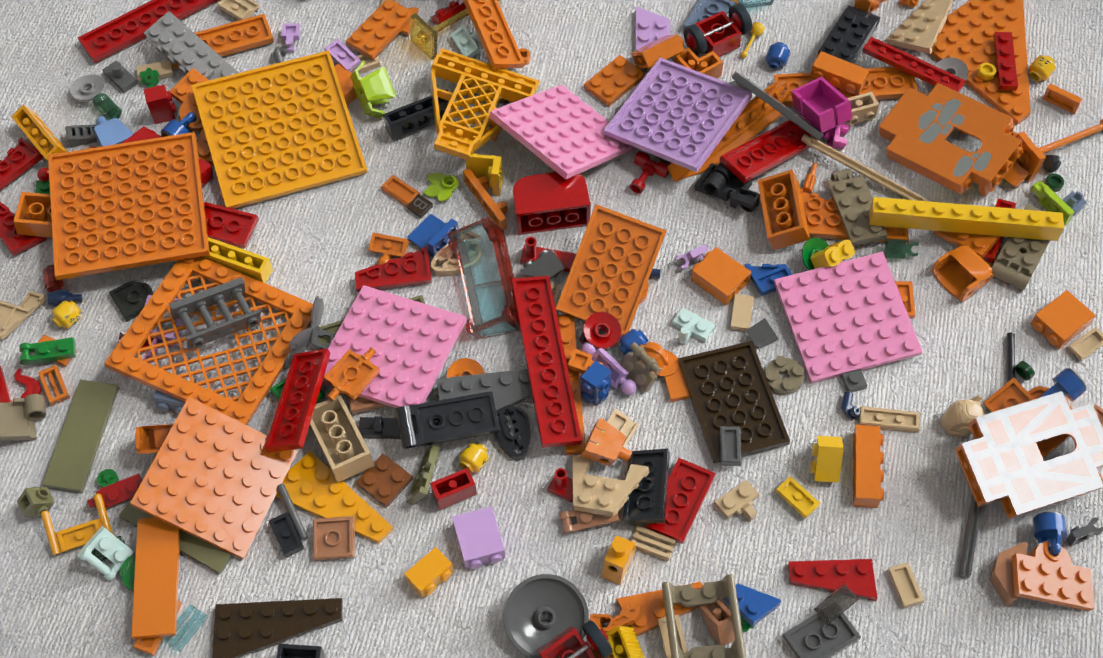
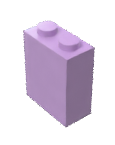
(478, 538)

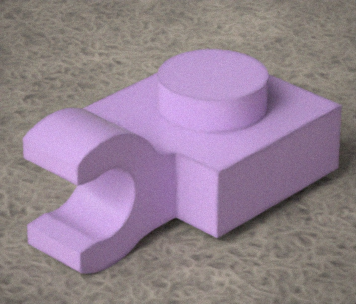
(291, 33)
(696, 254)

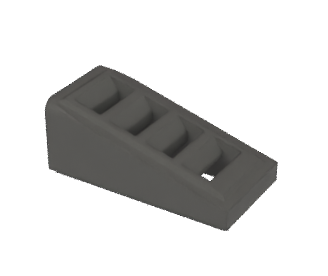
(74, 134)

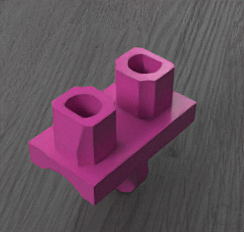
(833, 136)

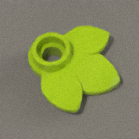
(439, 186)

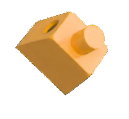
(620, 556)

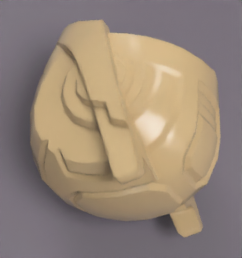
(959, 414)

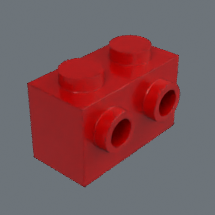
(160, 104)
(453, 488)

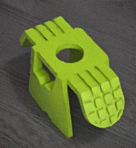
(375, 89)

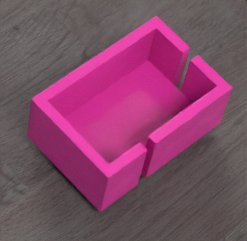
(821, 104)

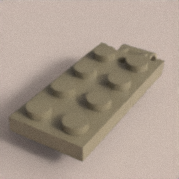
(853, 203)

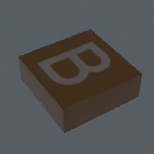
(419, 206)

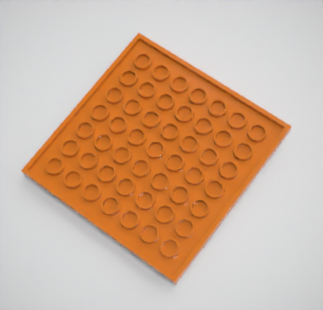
(127, 206)

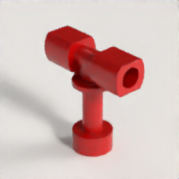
(649, 169)

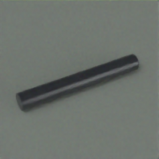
(1010, 356)

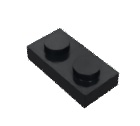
(286, 534)

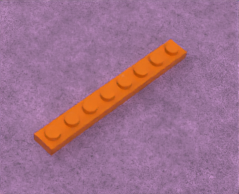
(568, 336)

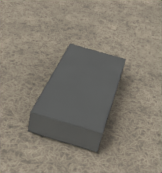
(730, 446)

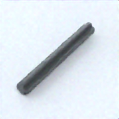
(970, 539)

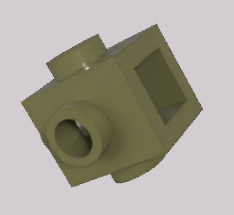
(35, 501)

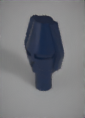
(58, 296)

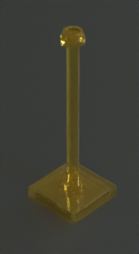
(426, 37)

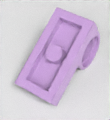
(342, 55)

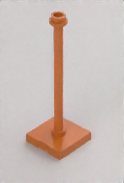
(1033, 157)

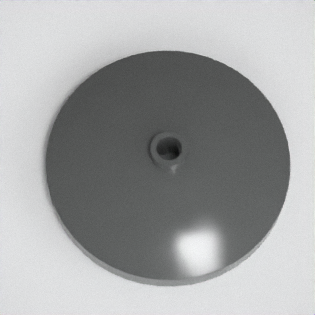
(539, 596)

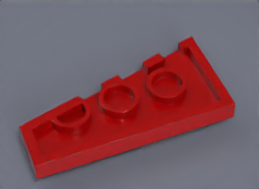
(18, 161)
(8, 234)
(399, 272)
(832, 574)

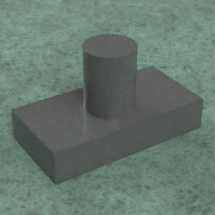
(120, 76)

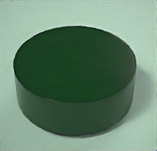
(1054, 182)
(1024, 370)

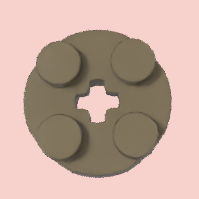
(791, 368)

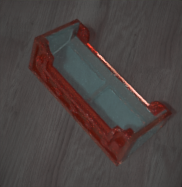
(486, 278)

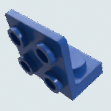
(432, 233)

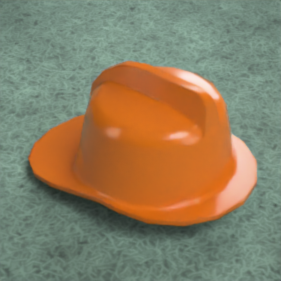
(666, 360)

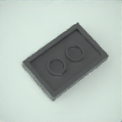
(818, 639)

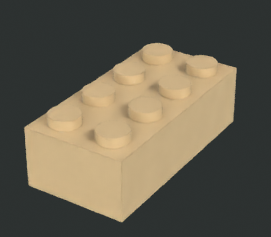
(340, 439)

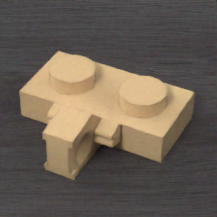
(738, 501)

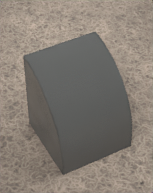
(762, 334)

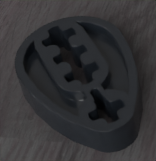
(521, 428)

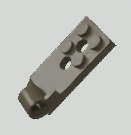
(19, 416)

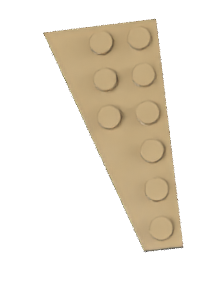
(922, 26)

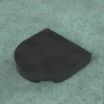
(131, 298)

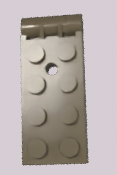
(1019, 259)

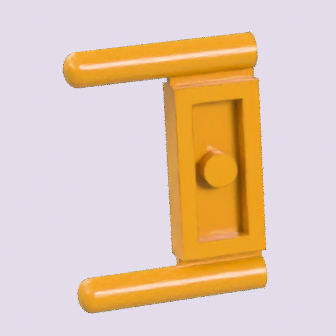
(76, 535)

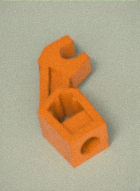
(624, 619)

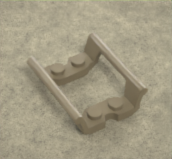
(707, 595)

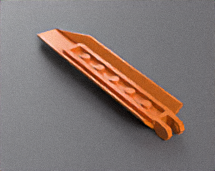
(750, 122)

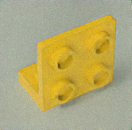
(487, 166)

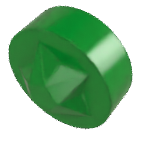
(107, 477)

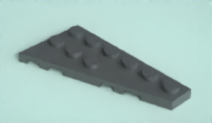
(507, 386)

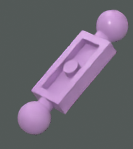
(618, 373)

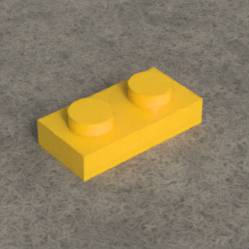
(797, 497)

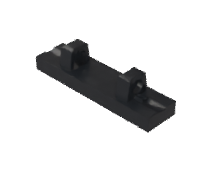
(372, 427)

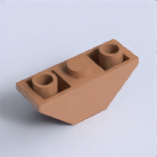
(1002, 573)

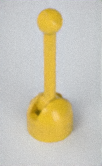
(757, 30)

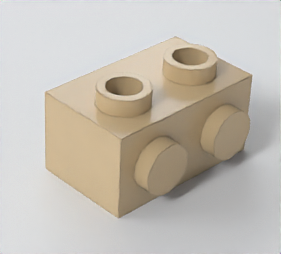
(863, 108)

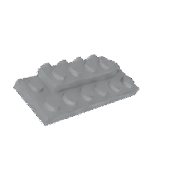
(186, 48)

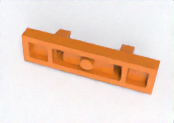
(478, 187)

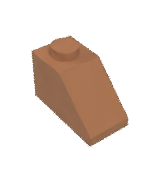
(718, 622)

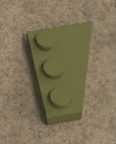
(424, 474)

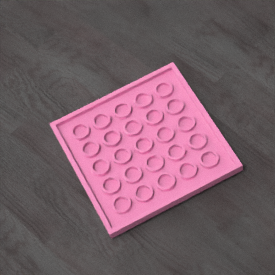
(560, 130)
(847, 317)
(409, 344)

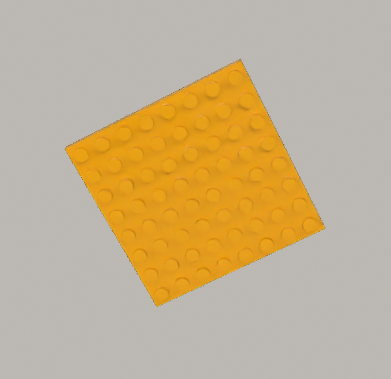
(278, 129)

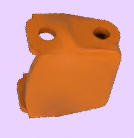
(962, 272)
(151, 437)

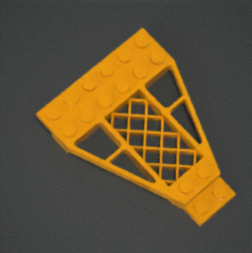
(473, 76)

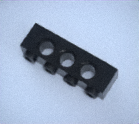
(413, 117)

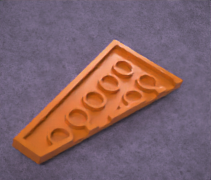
(825, 222)

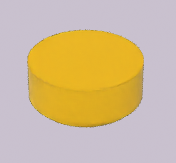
(986, 71)

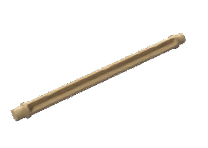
(860, 168)

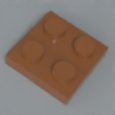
(384, 480)

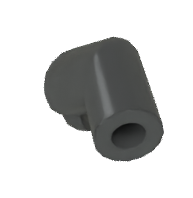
(278, 53)

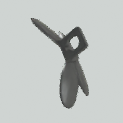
(309, 336)

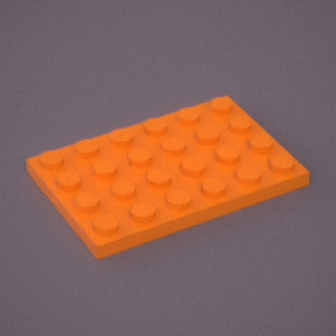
(611, 267)

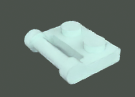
(110, 547)

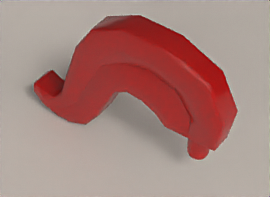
(31, 384)

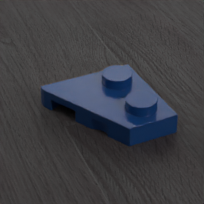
(764, 276)
(754, 604)

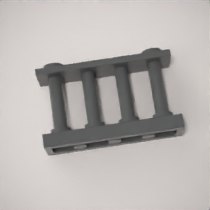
(210, 297)

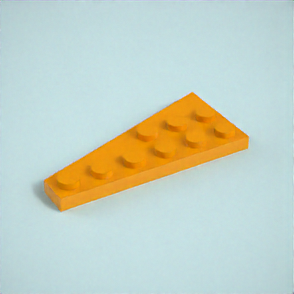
(317, 492)

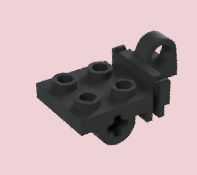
(724, 185)

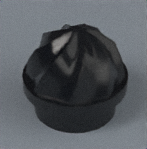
(1051, 163)

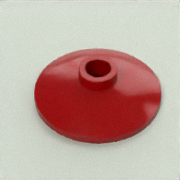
(606, 323)

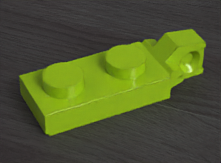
(1052, 201)

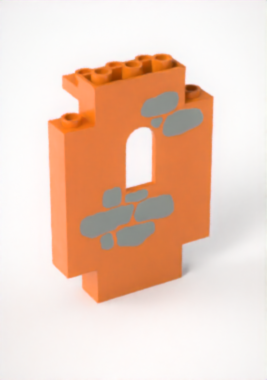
(923, 123)

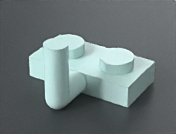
(466, 41)
(692, 325)

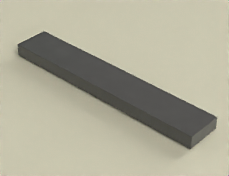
(766, 97)

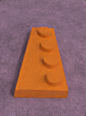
(652, 608)

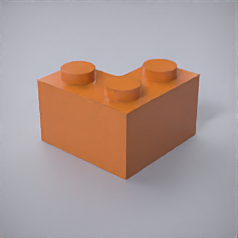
(708, 64)

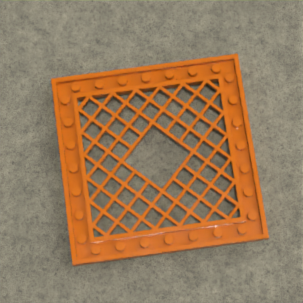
(123, 356)

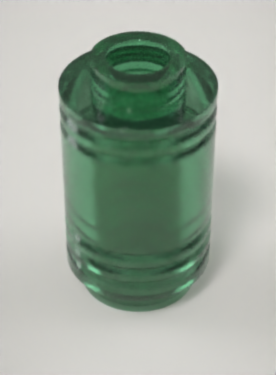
(107, 106)

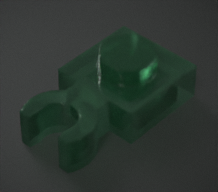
(898, 248)

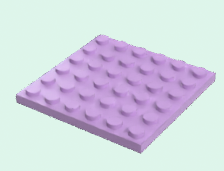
(678, 114)

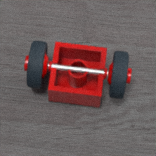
(719, 31)
(571, 644)

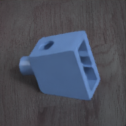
(110, 131)

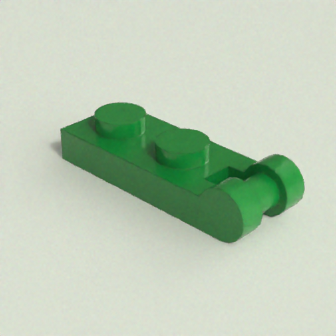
(47, 351)

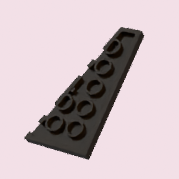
(261, 625)

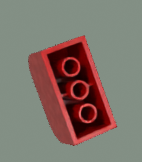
(550, 203)

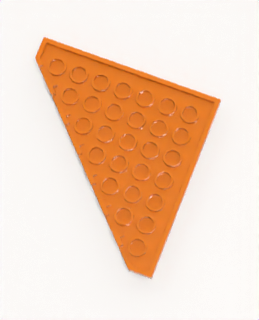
(970, 38)

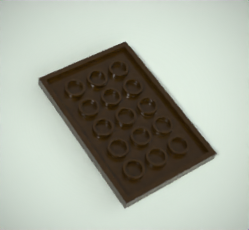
(732, 391)

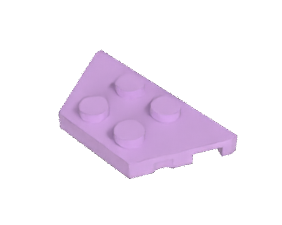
(650, 27)

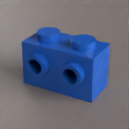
(596, 383)

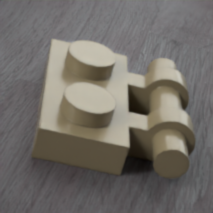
(639, 372)

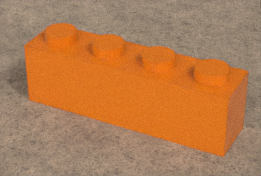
(867, 466)

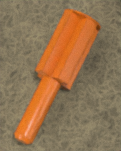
(810, 179)

